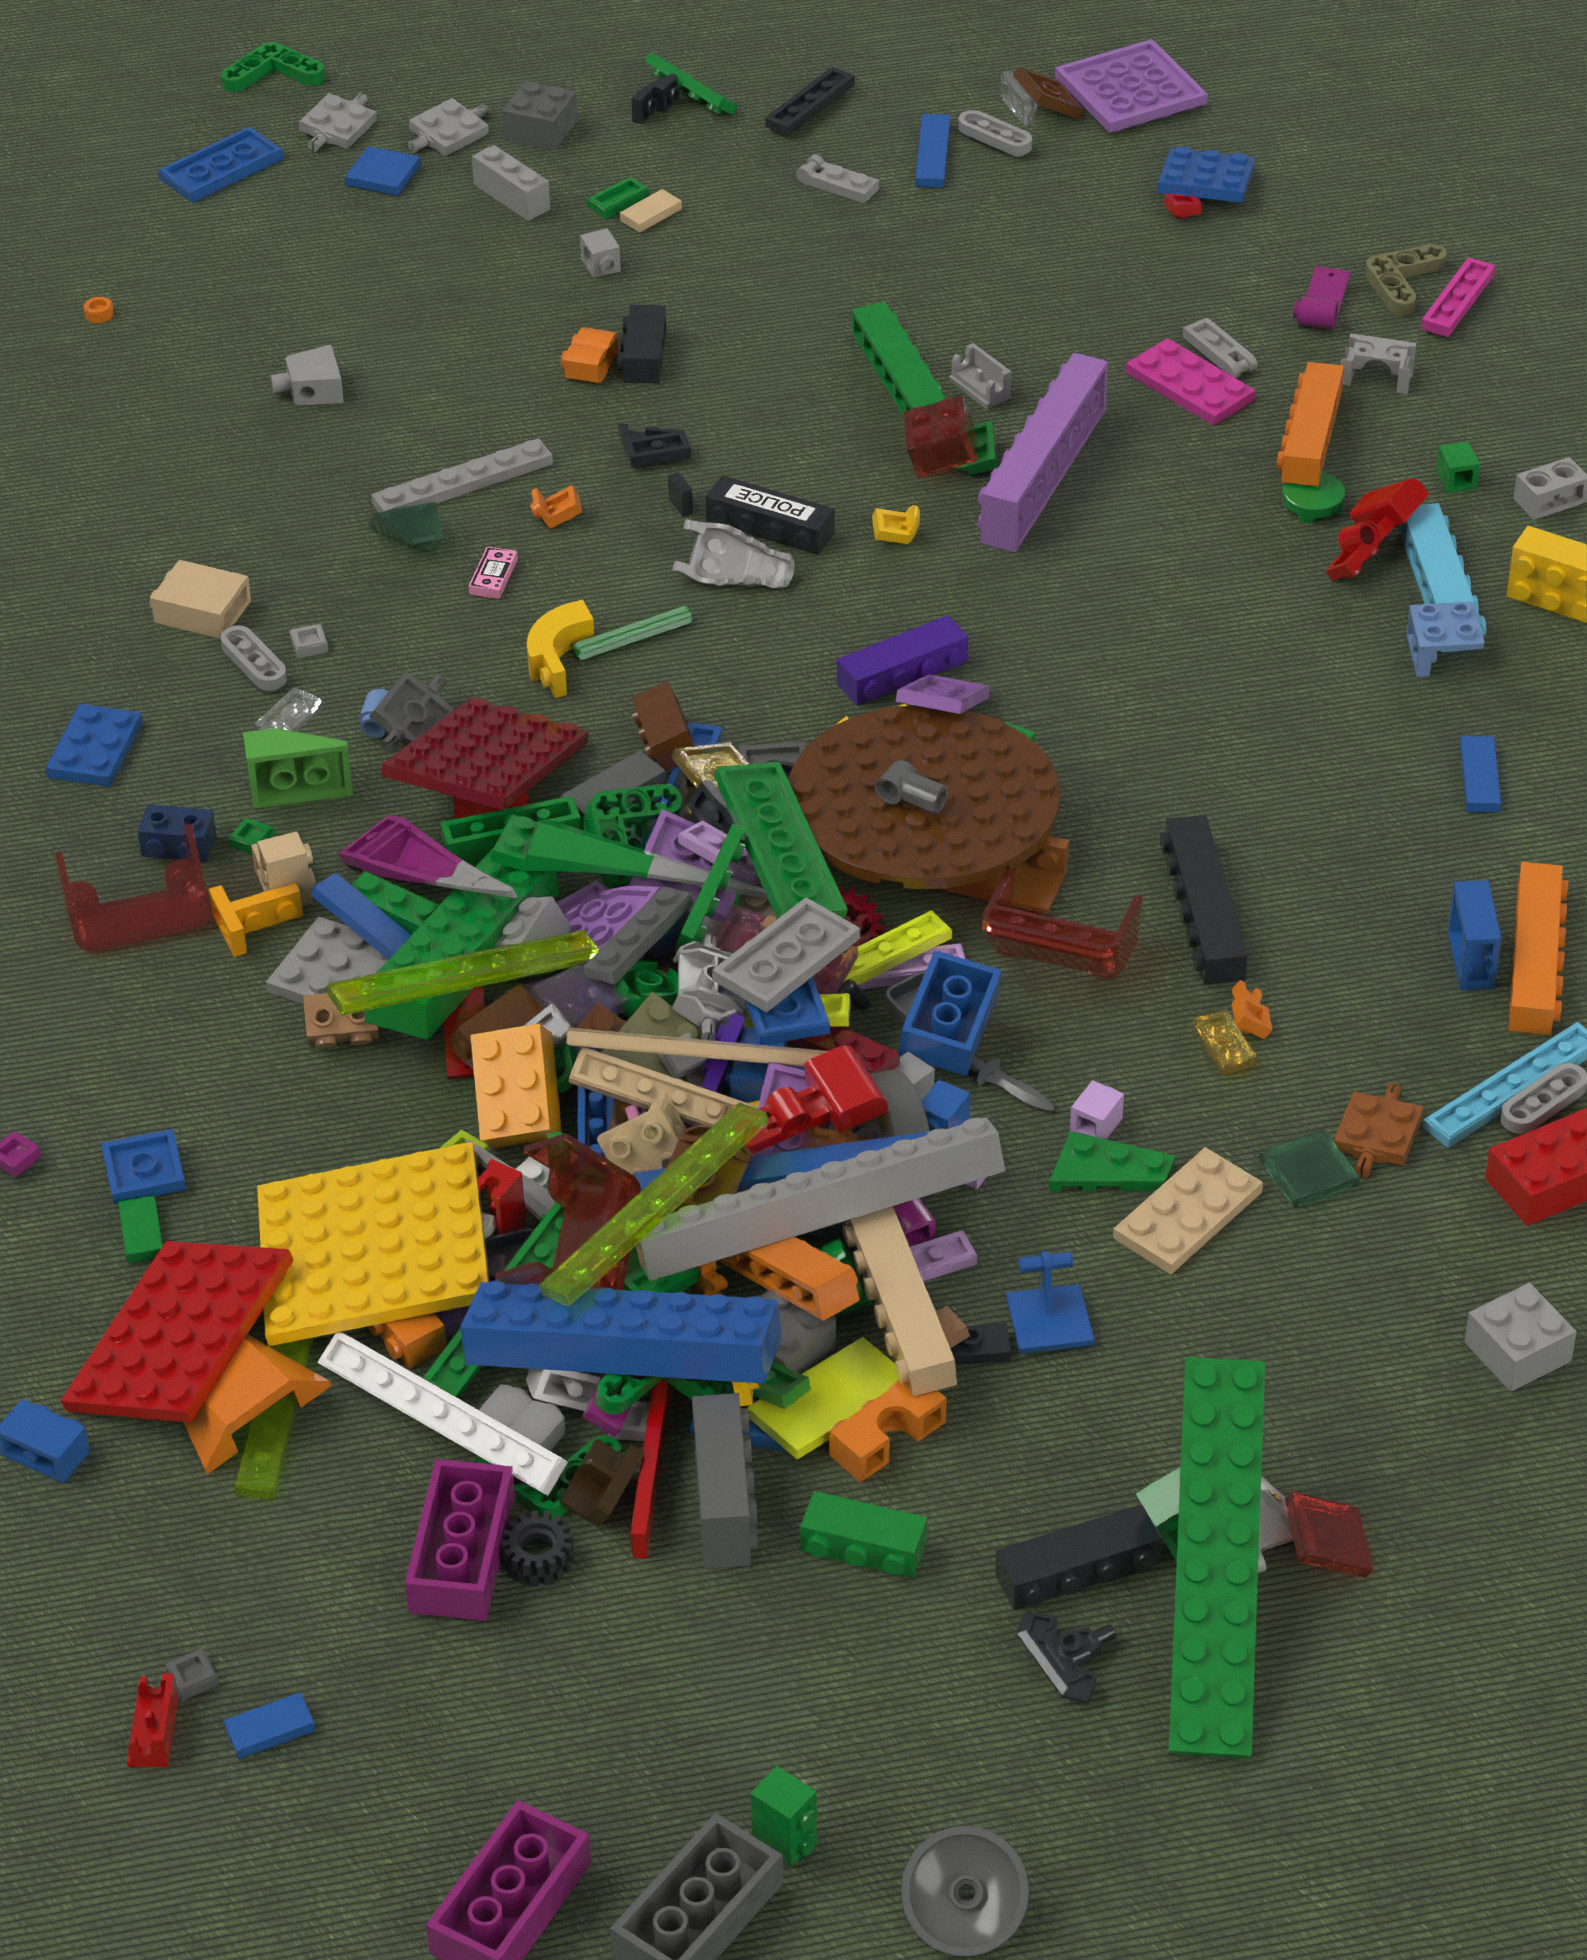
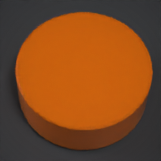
(98, 309)

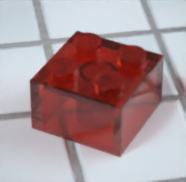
(940, 436)

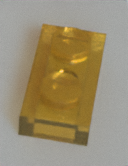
(1224, 1042)

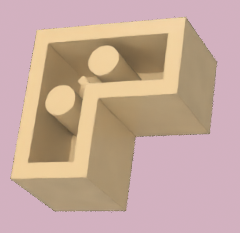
(284, 862)

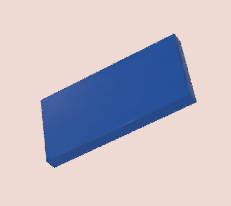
(220, 164)

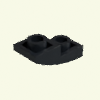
(655, 97)

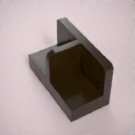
(600, 1481)

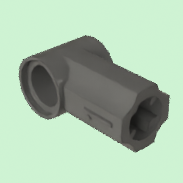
(905, 784)

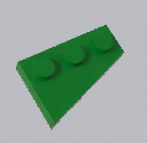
(1103, 1162)

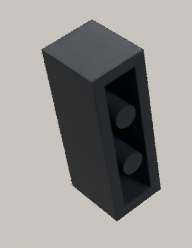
(643, 344)

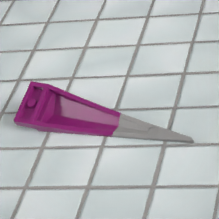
(404, 852)

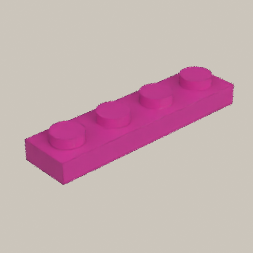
(1458, 297)

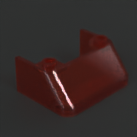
(141, 917)
(1056, 939)
(590, 1192)

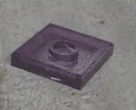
(577, 994)

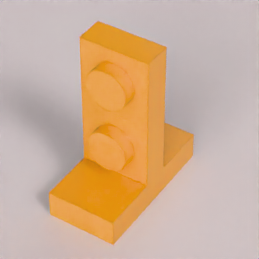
(253, 913)

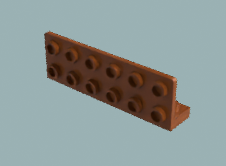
(1035, 879)

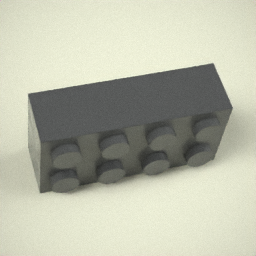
(724, 1480)
(700, 1897)

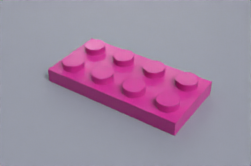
(1190, 381)

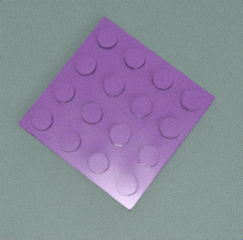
(1131, 85)

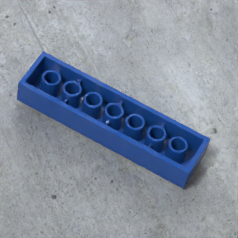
(623, 1333)

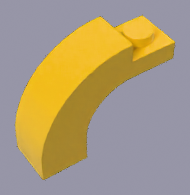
(553, 637)

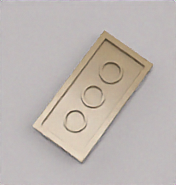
(1187, 1210)

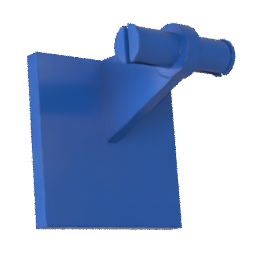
(1049, 1315)

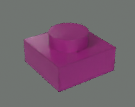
(17, 1154)

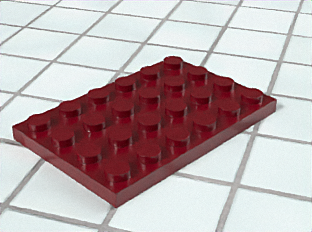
(485, 753)

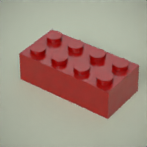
(1542, 1168)

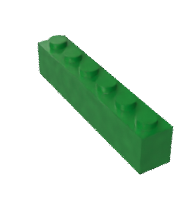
(894, 357)

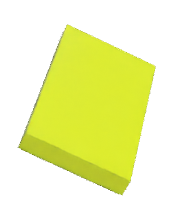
(837, 1392)

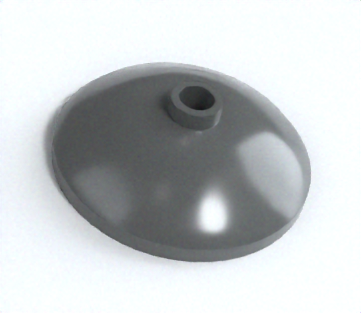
(940, 1871)

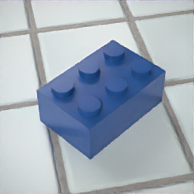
(950, 1012)

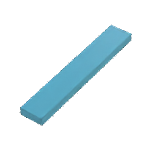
(1486, 1100)

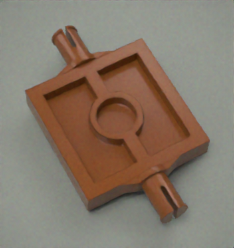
(1378, 1129)

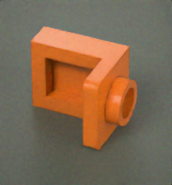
(556, 508)

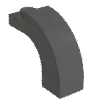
(904, 1105)

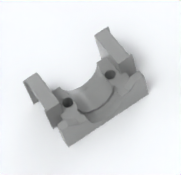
(1395, 353)

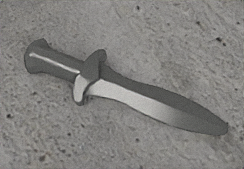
(993, 1074)

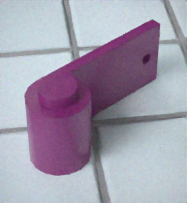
(1323, 299)

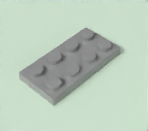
(786, 954)

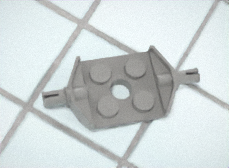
(698, 995)

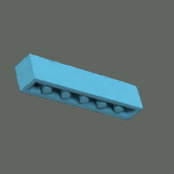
(1435, 559)

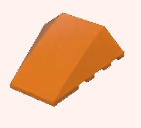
(246, 1388)

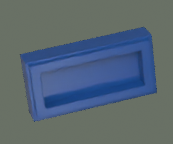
(269, 1725)

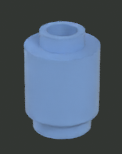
(367, 725)

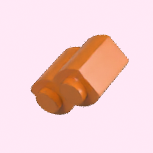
(590, 354)

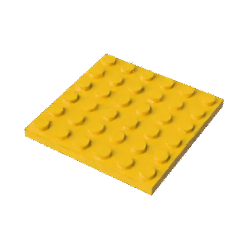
(374, 1242)

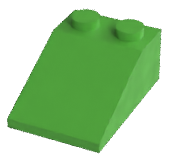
(295, 767)

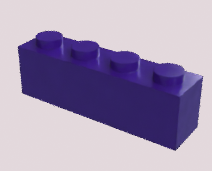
(902, 660)

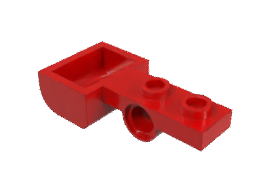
(1374, 519)
(837, 1092)

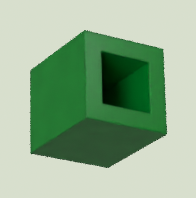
(1457, 467)

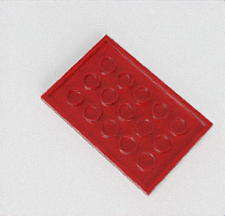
(177, 1331)

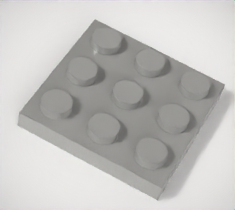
(323, 956)

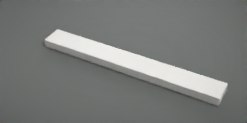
(442, 1412)

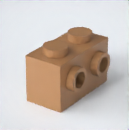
(327, 1026)

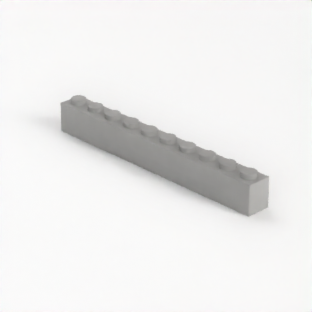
(821, 1197)

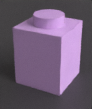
(1097, 1111)

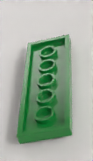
(778, 837)

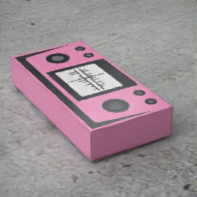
(493, 572)

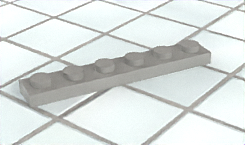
(465, 477)

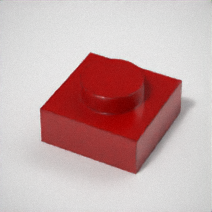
(1182, 206)

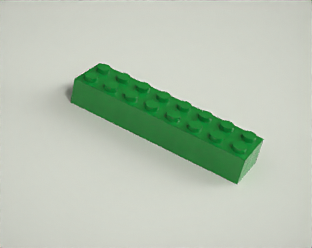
(459, 926)

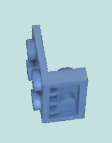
(1441, 629)

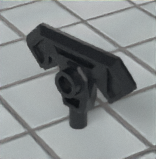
(1064, 1654)

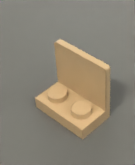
(645, 1140)

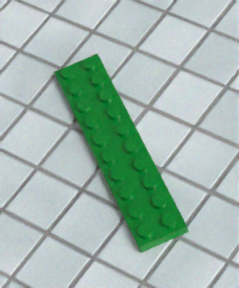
(1217, 1559)

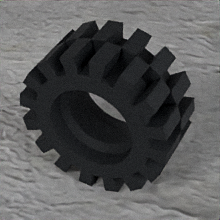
(541, 1565)

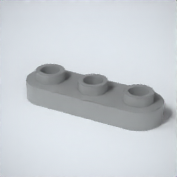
(995, 132)
(253, 658)
(1544, 1098)

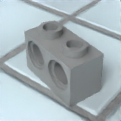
(1551, 488)

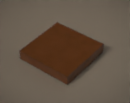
(1048, 92)

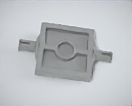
(337, 121)
(448, 127)

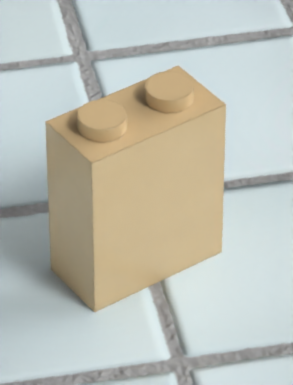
(200, 599)

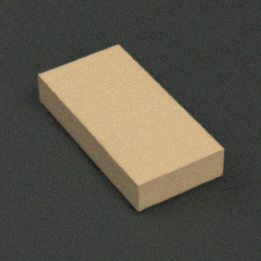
(650, 210)

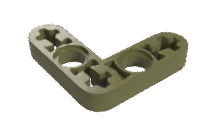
(1422, 261)

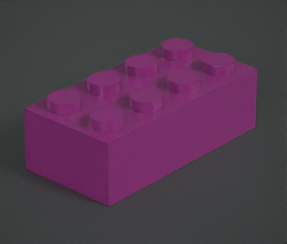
(460, 1539)
(510, 1888)

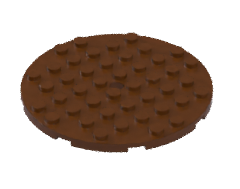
(995, 809)

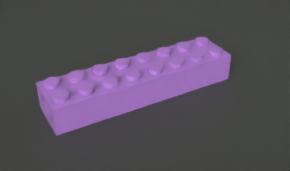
(1042, 452)

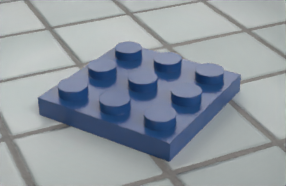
(1206, 174)

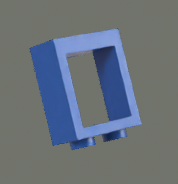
(1474, 935)

